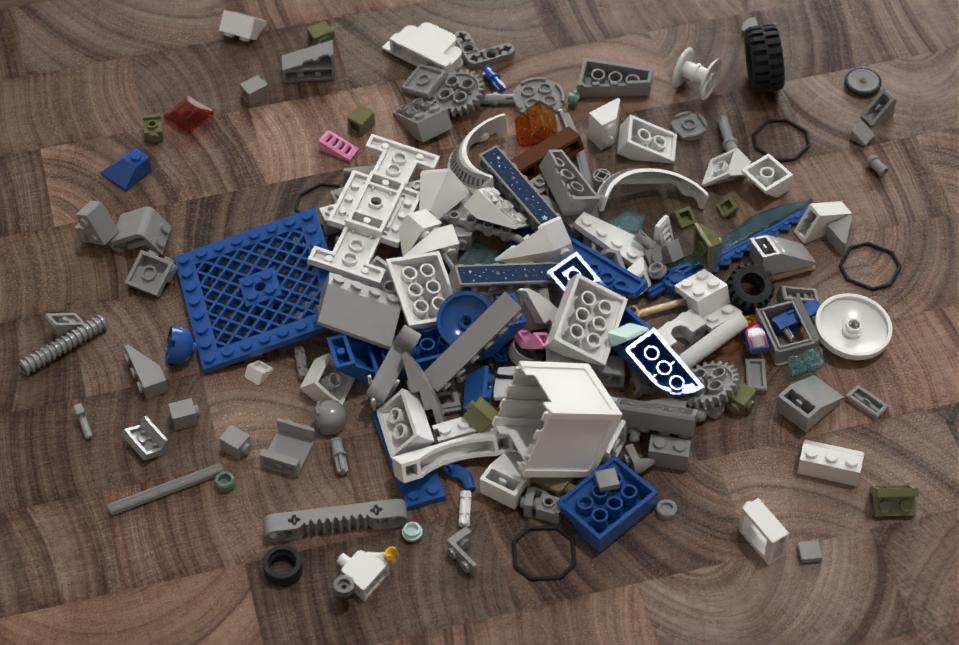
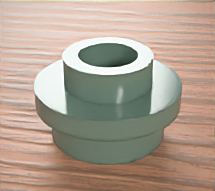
(573, 98)

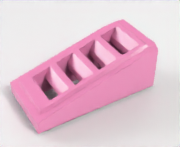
(329, 139)

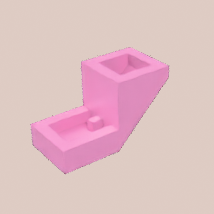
(527, 340)

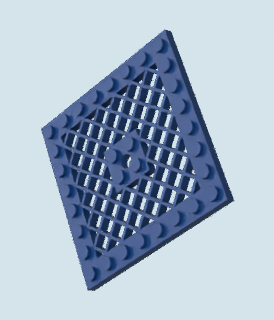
(193, 263)

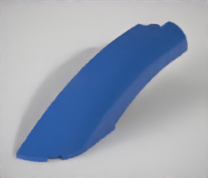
(645, 353)

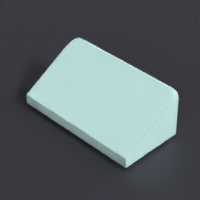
(626, 333)

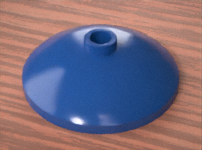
(455, 310)

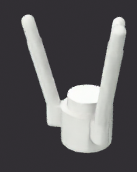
(374, 404)

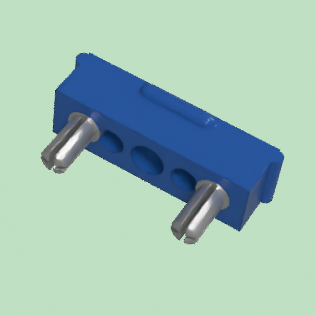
(789, 320)

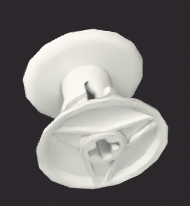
(696, 73)

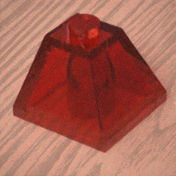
(188, 114)

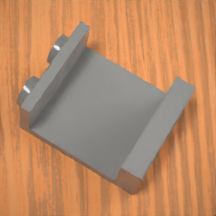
(289, 448)

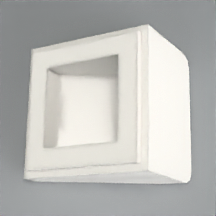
(258, 372)

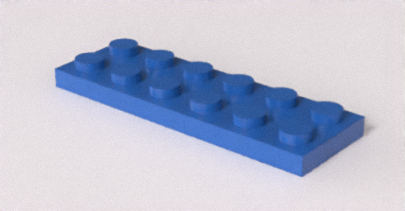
(419, 491)

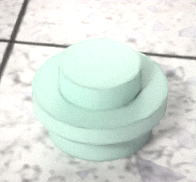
(412, 531)

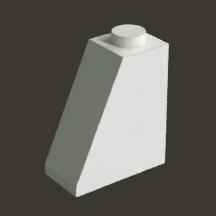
(817, 217)

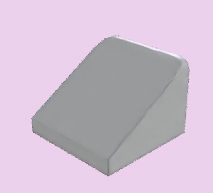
(861, 134)

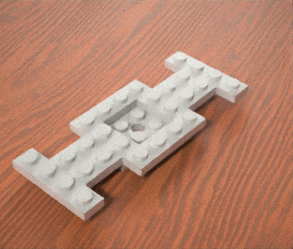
(365, 223)

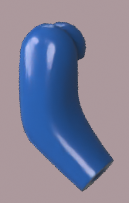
(462, 474)

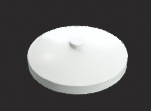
(853, 326)

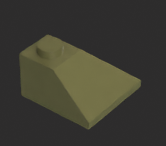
(707, 246)

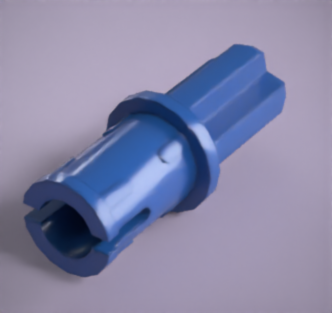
(493, 79)

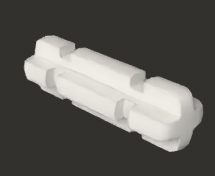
(465, 508)

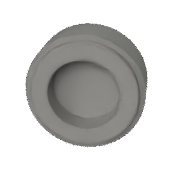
(666, 509)

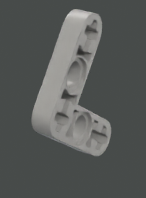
(478, 59)

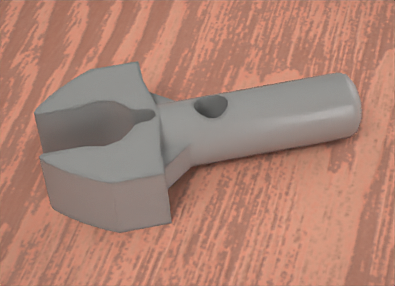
(80, 413)

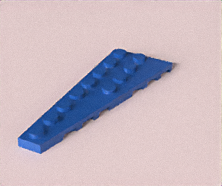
(613, 275)

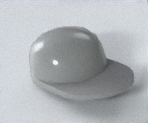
(517, 354)

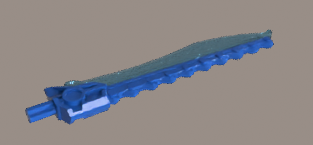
(735, 244)

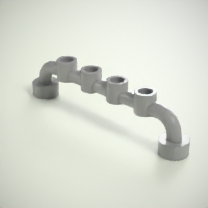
(487, 227)

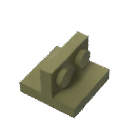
(894, 500)

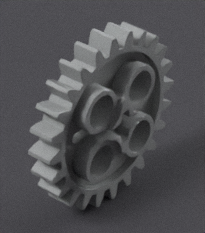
(460, 92)
(722, 384)

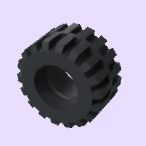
(759, 279)

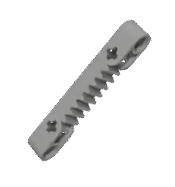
(389, 513)

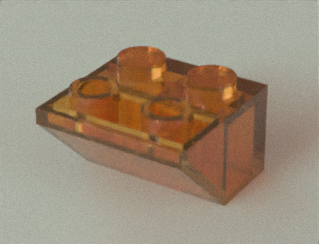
(536, 124)

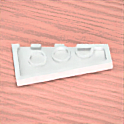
(610, 237)

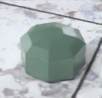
(224, 481)

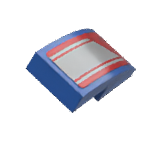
(755, 338)

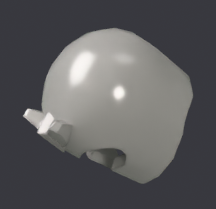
(329, 417)

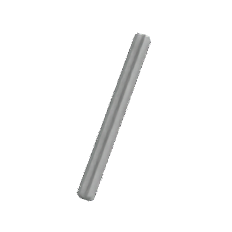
(165, 489)

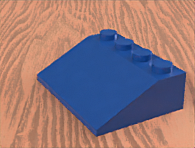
(610, 513)

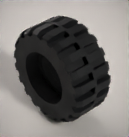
(764, 58)

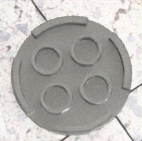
(538, 89)

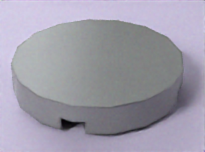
(689, 126)

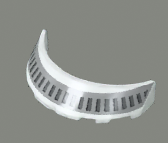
(459, 163)
(652, 176)

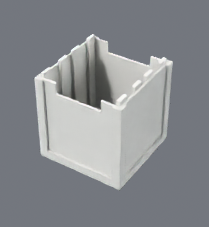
(557, 418)

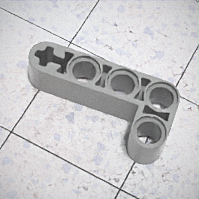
(392, 364)

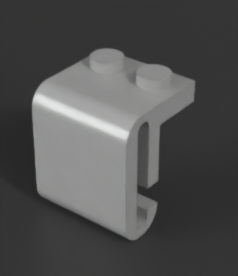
(141, 228)

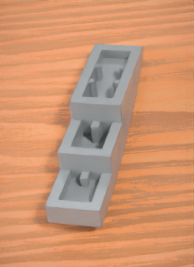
(419, 382)

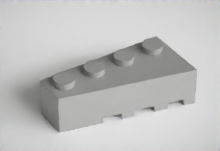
(613, 79)

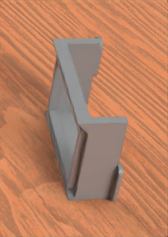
(781, 353)

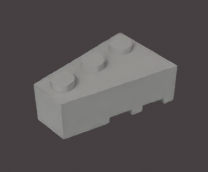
(309, 64)

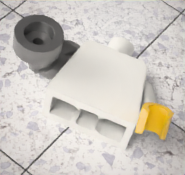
(363, 572)

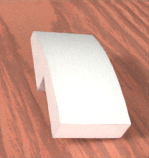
(501, 383)

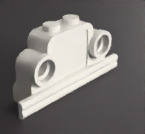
(426, 46)

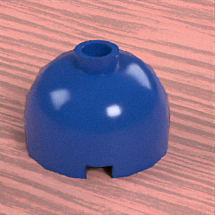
(179, 345)

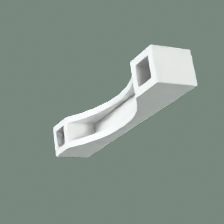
(422, 461)

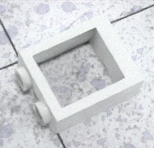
(763, 531)

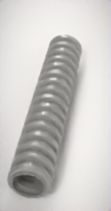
(63, 344)

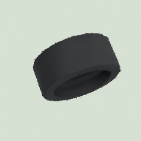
(287, 578)

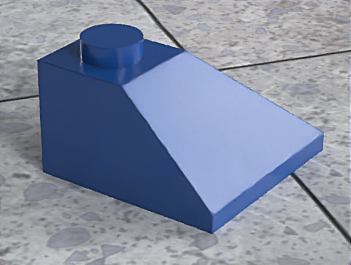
(128, 169)

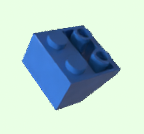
(478, 384)

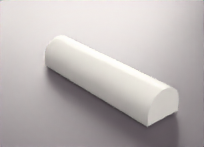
(714, 340)

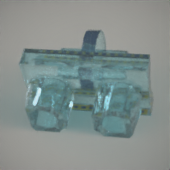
(807, 361)

